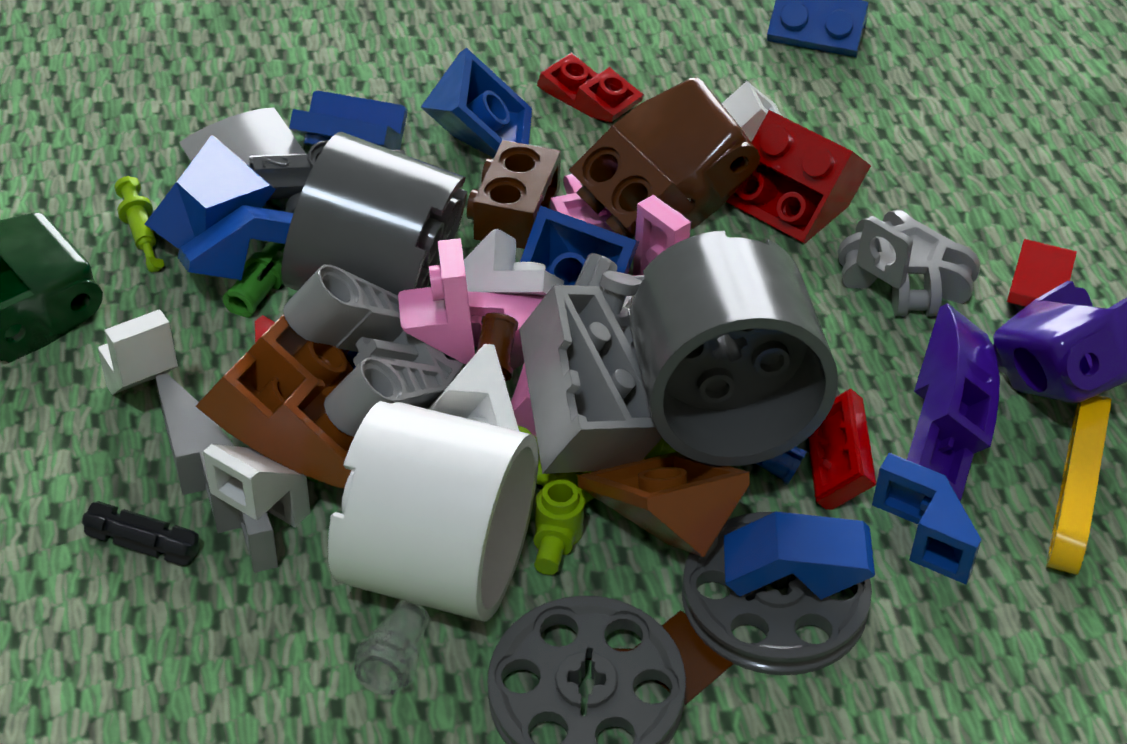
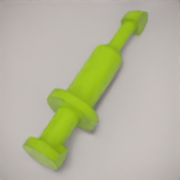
(136, 211)

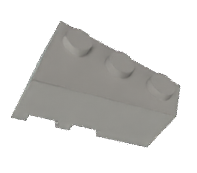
(584, 384)

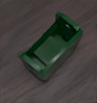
(43, 285)

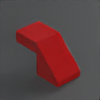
(1039, 271)

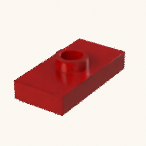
(842, 453)

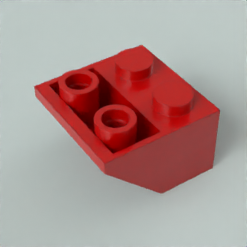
(799, 179)

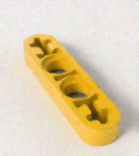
(1079, 485)

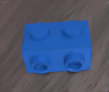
(819, 24)
(360, 117)

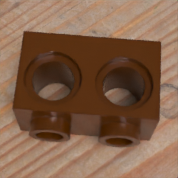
(619, 178)
(513, 190)

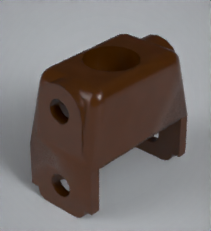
(693, 144)

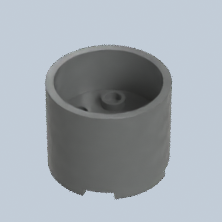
(372, 216)
(731, 350)

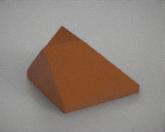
(671, 497)

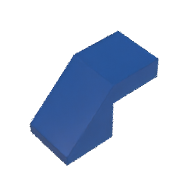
(225, 245)
(944, 532)
(818, 550)

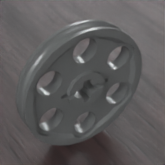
(772, 613)
(563, 667)

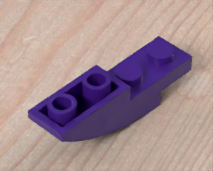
(959, 397)

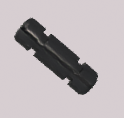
(141, 533)

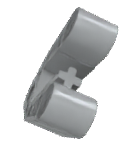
(365, 319)

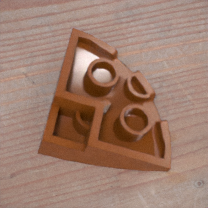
(277, 403)

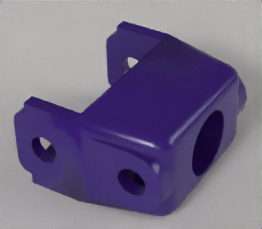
(1064, 346)

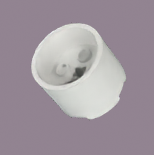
(434, 509)

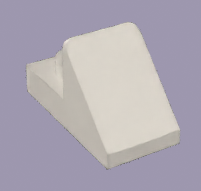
(494, 270)
(479, 392)

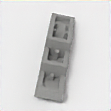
(189, 436)

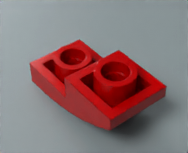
(596, 95)

